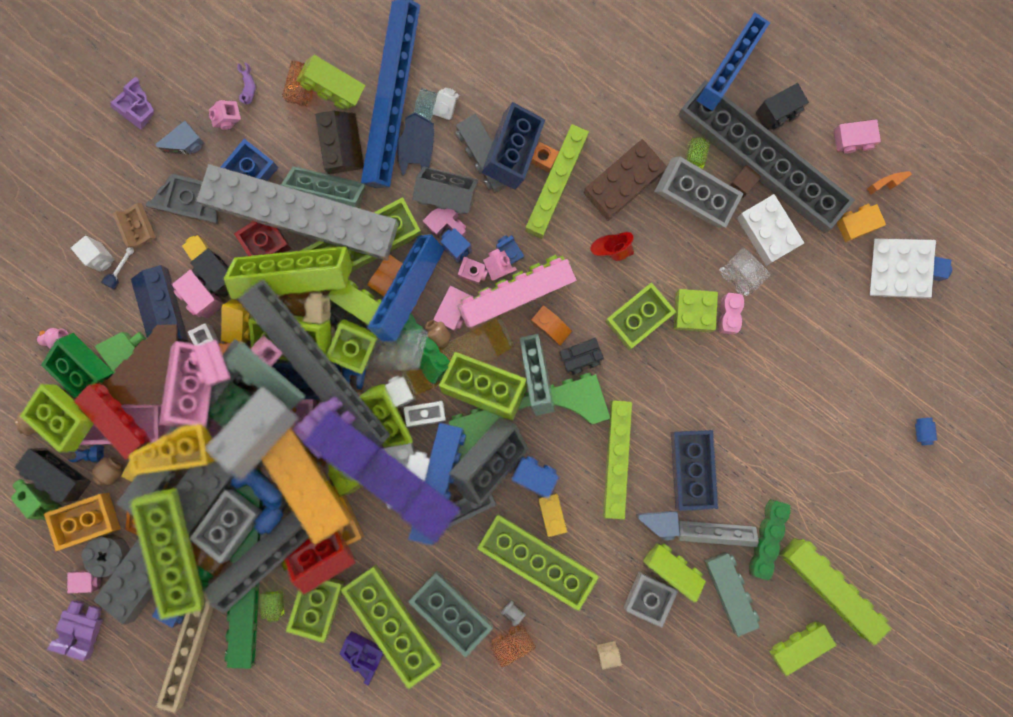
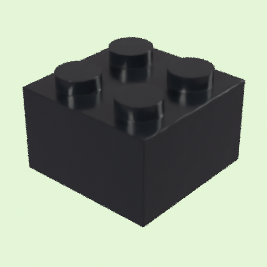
(782, 107)
(212, 270)

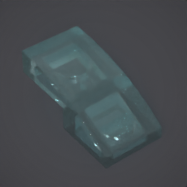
(425, 103)

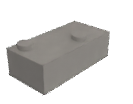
(698, 192)
(251, 433)

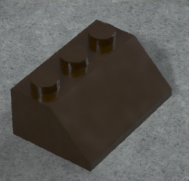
(339, 141)

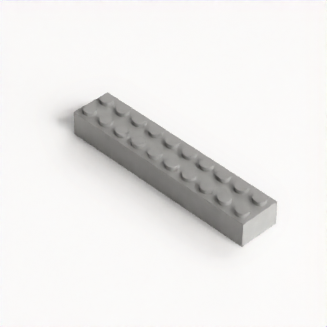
(297, 212)

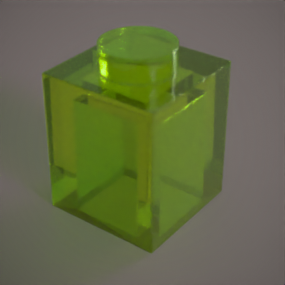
(697, 151)
(271, 605)

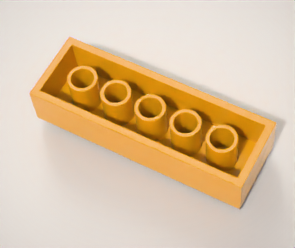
(305, 486)

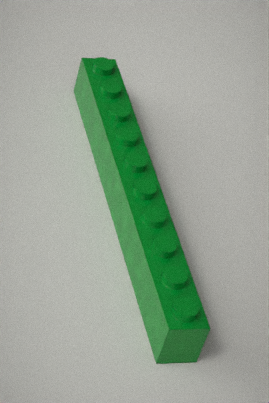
(244, 613)

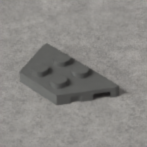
(180, 198)

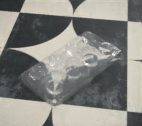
(398, 354)

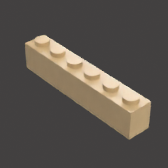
(185, 658)

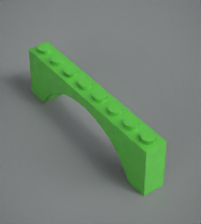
(579, 396)

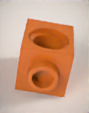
(547, 164)

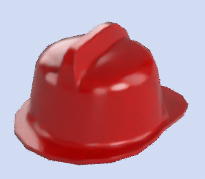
(615, 246)

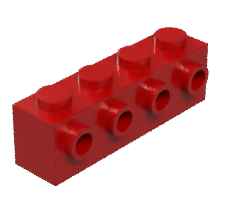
(112, 420)

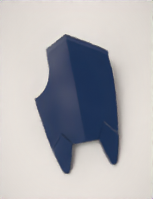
(416, 142)

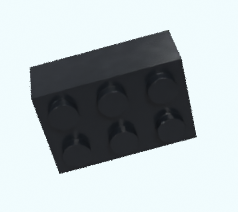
(52, 475)

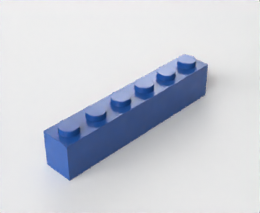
(733, 62)
(406, 288)
(441, 463)

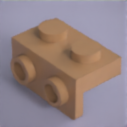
(134, 226)

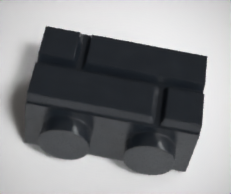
(581, 355)

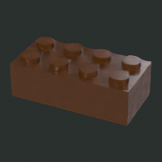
(625, 179)

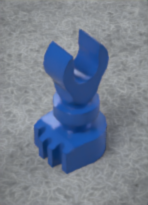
(93, 454)

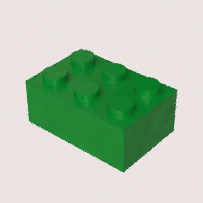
(75, 365)

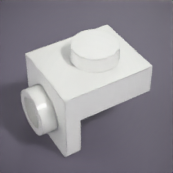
(445, 103)

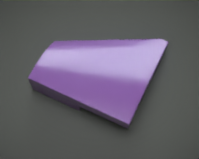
(133, 104)

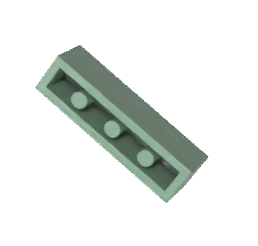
(537, 375)
(732, 594)

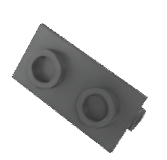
(338, 314)

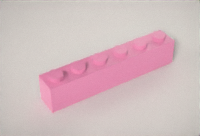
(517, 292)

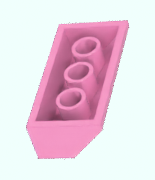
(184, 398)

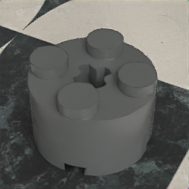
(95, 551)

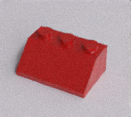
(318, 562)

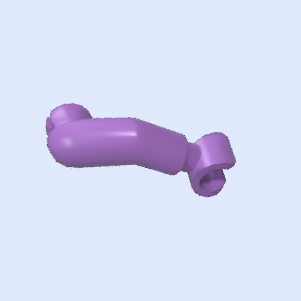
(249, 88)

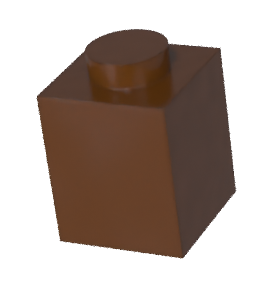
(745, 180)

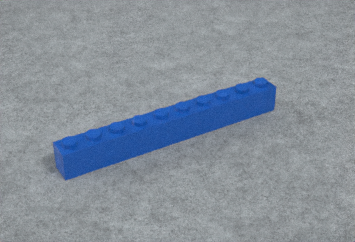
(390, 94)

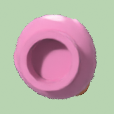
(49, 337)

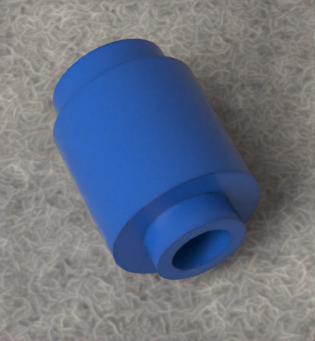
(926, 431)
(267, 520)

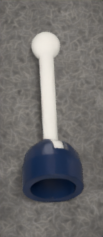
(111, 279)

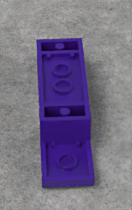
(382, 475)

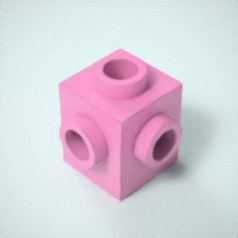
(224, 114)

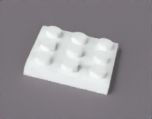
(903, 268)

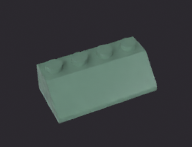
(325, 186)
(262, 375)

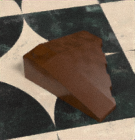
(144, 374)

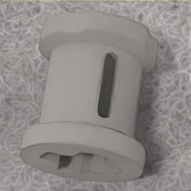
(513, 613)

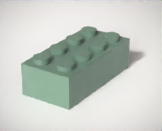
(451, 613)

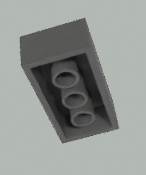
(489, 461)

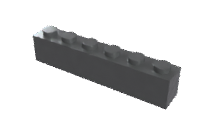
(256, 563)

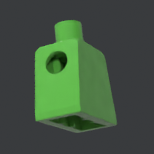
(118, 348)
(32, 501)

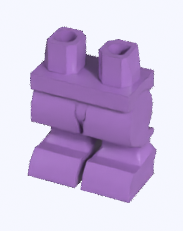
(310, 422)
(77, 626)

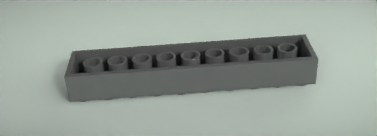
(780, 166)
(130, 584)

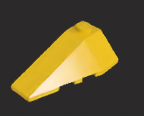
(176, 450)

